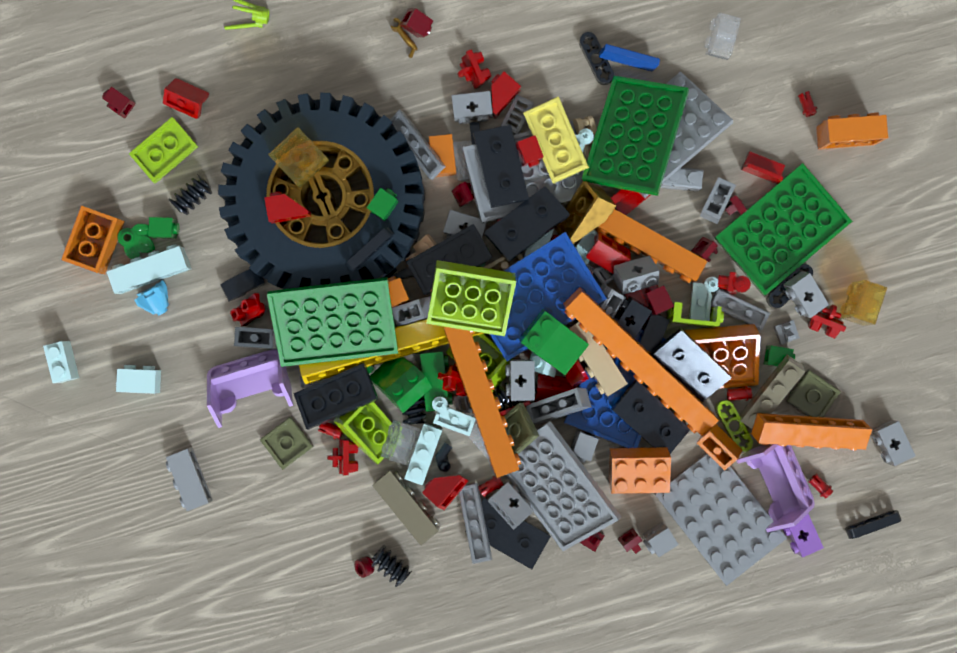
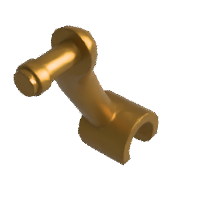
(408, 41)

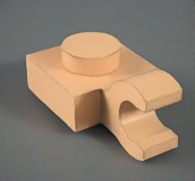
(422, 245)

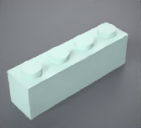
(148, 270)

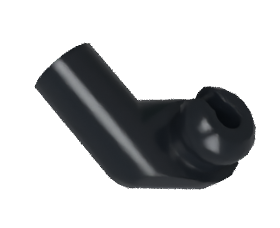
(442, 458)

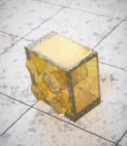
(298, 157)
(863, 302)

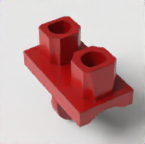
(471, 69)
(734, 283)
(248, 310)
(834, 325)
(451, 380)
(345, 465)

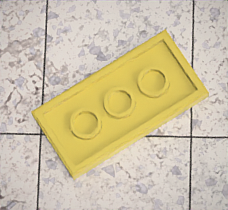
(556, 139)

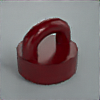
(363, 566)

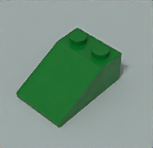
(553, 342)
(400, 382)

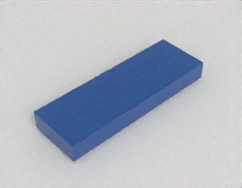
(629, 57)

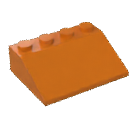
(733, 349)

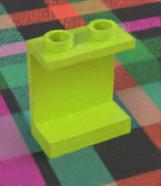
(675, 312)

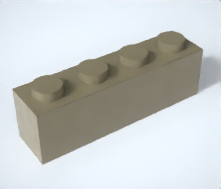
(773, 390)
(406, 507)

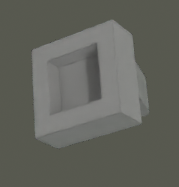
(786, 332)

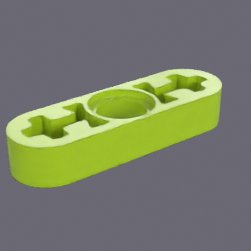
(731, 410)

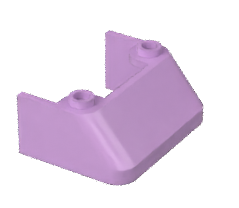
(243, 379)
(785, 484)

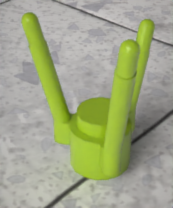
(259, 15)

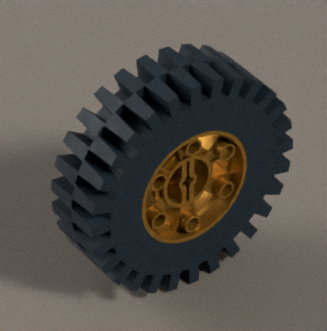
(337, 130)

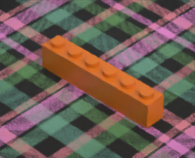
(652, 244)
(811, 431)

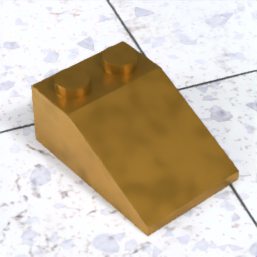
(587, 211)

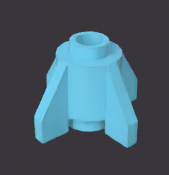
(154, 299)

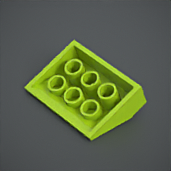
(471, 298)

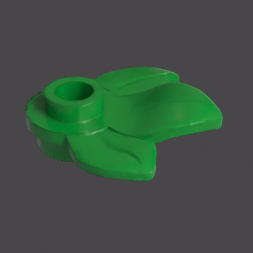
(139, 241)

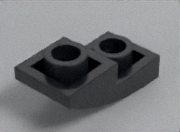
(241, 284)

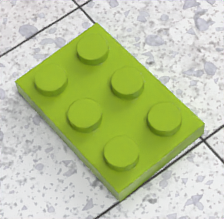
(163, 150)

